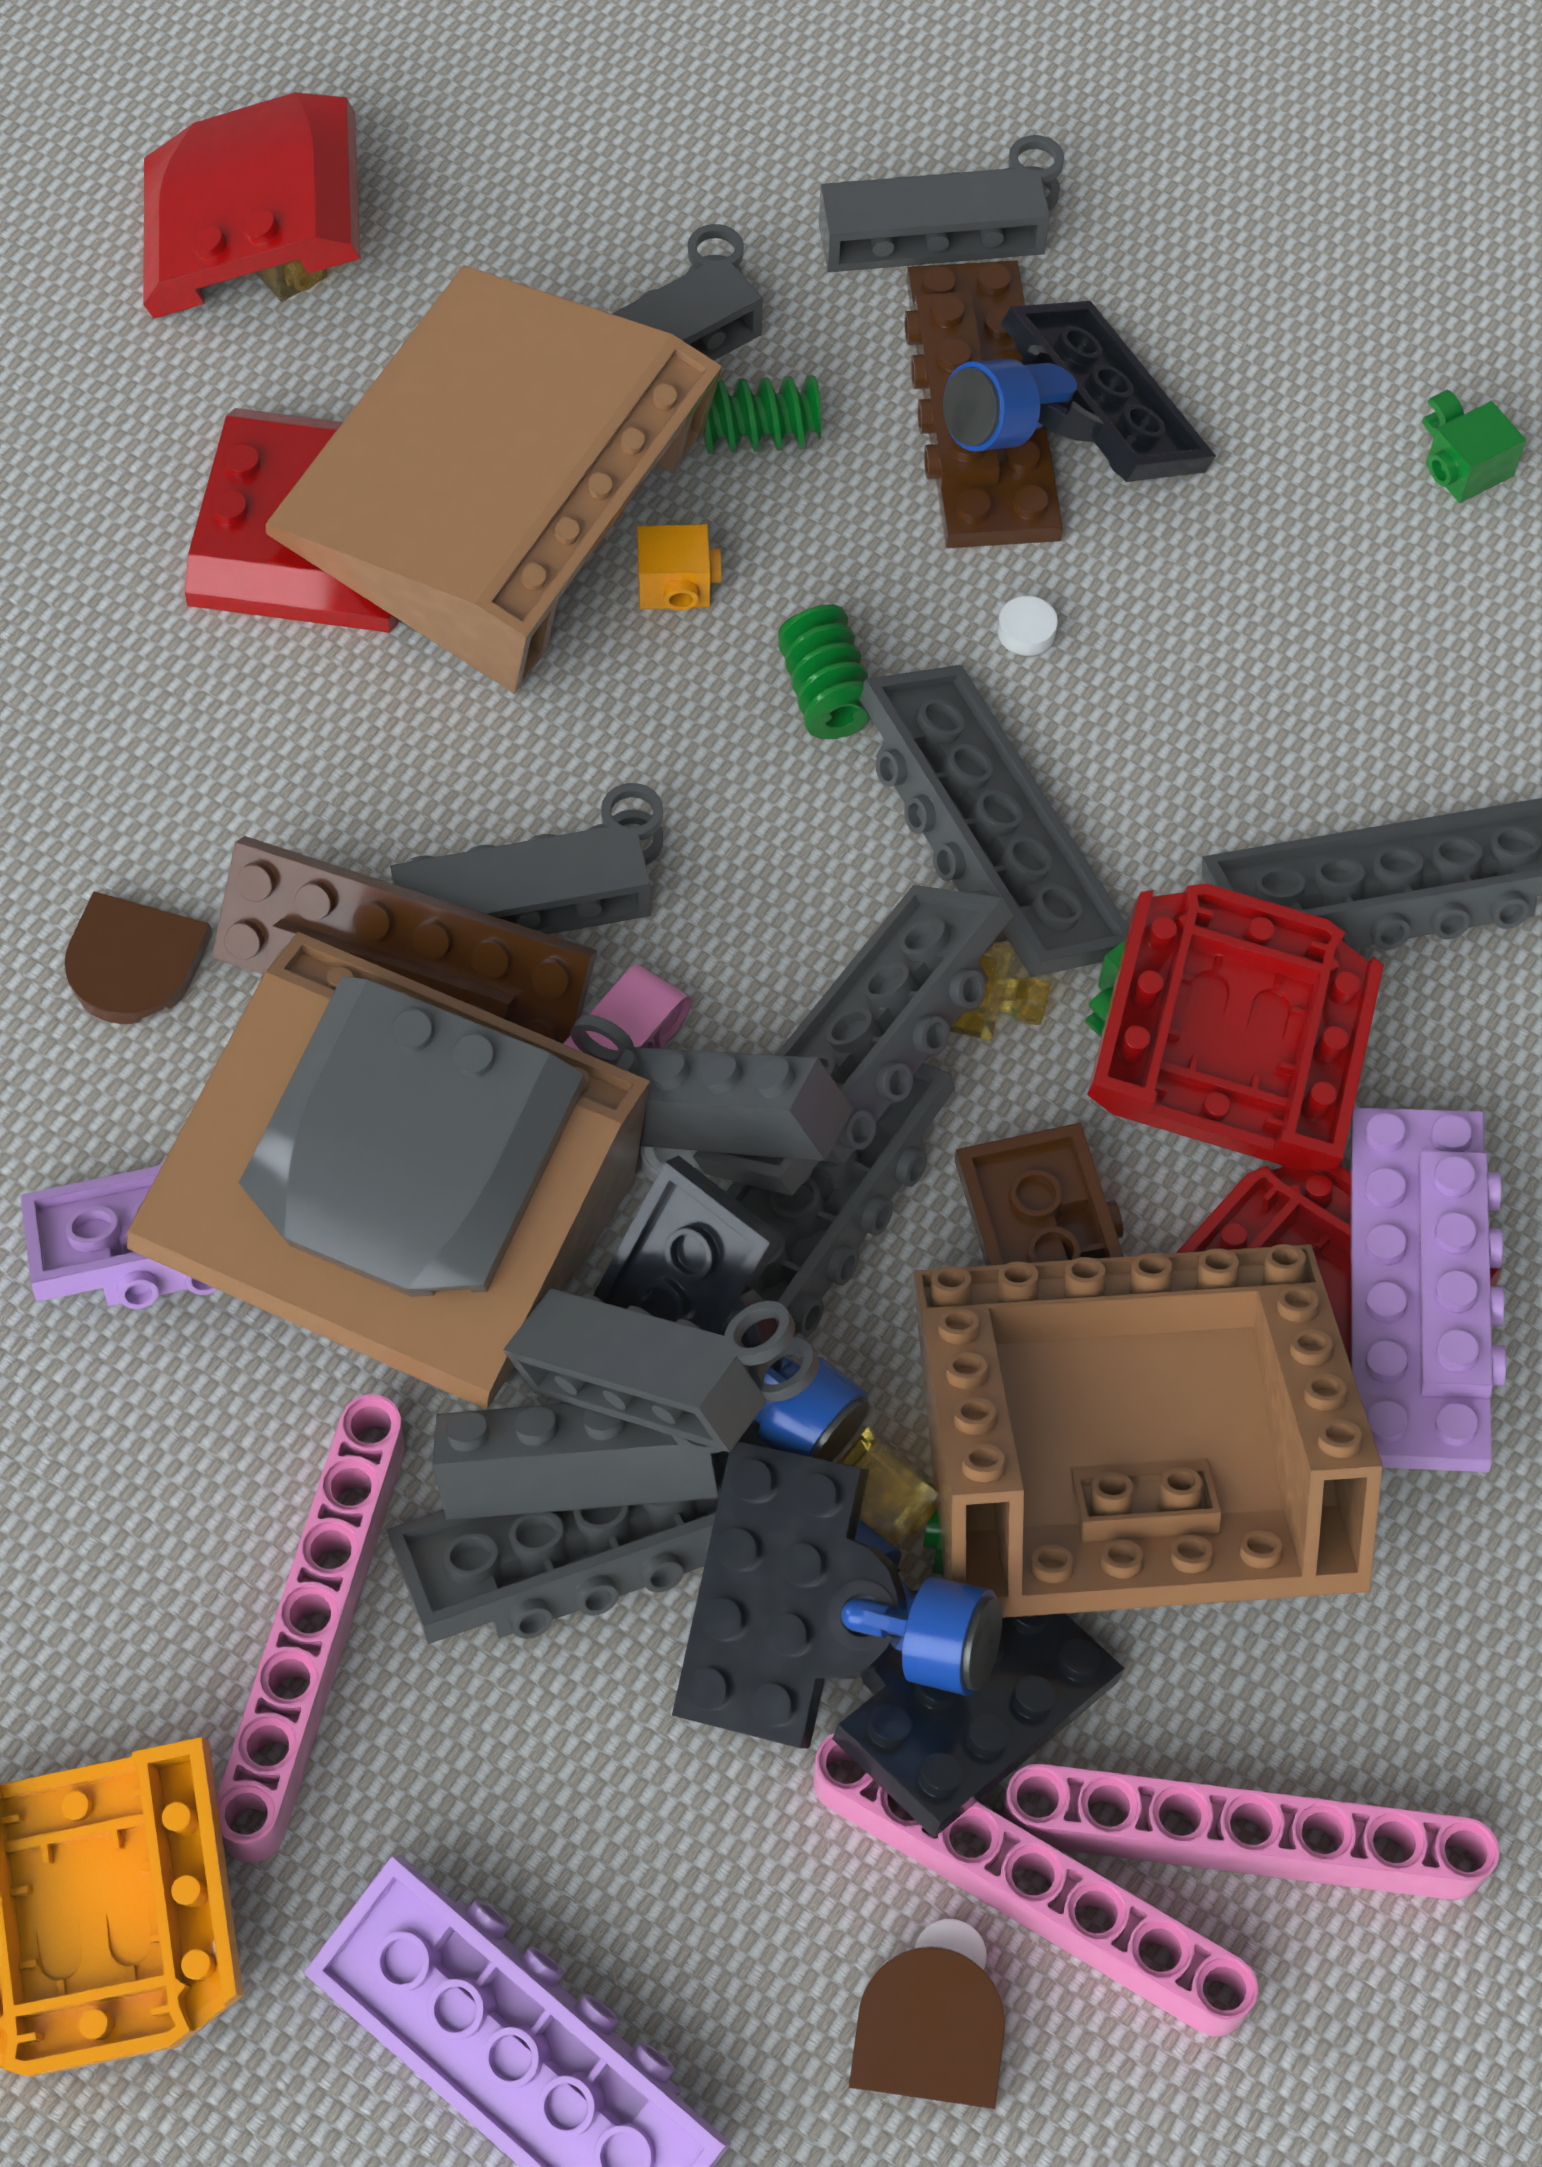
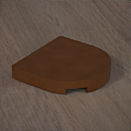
(132, 958)
(930, 2030)

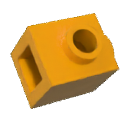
(676, 566)

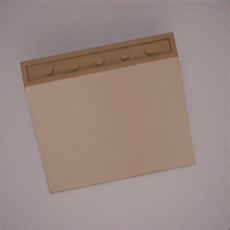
(495, 464)
(454, 1340)
(1146, 1431)

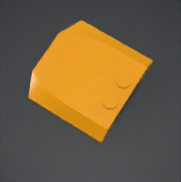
(113, 1910)

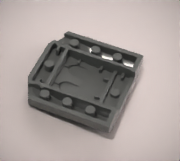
(409, 1141)

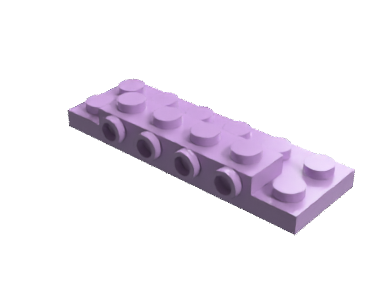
(81, 1242)
(1425, 1286)
(503, 2034)

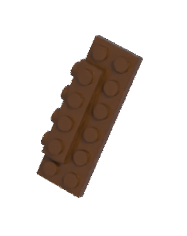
(989, 493)
(439, 944)
(1038, 1198)

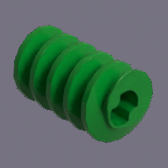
(764, 414)
(825, 671)

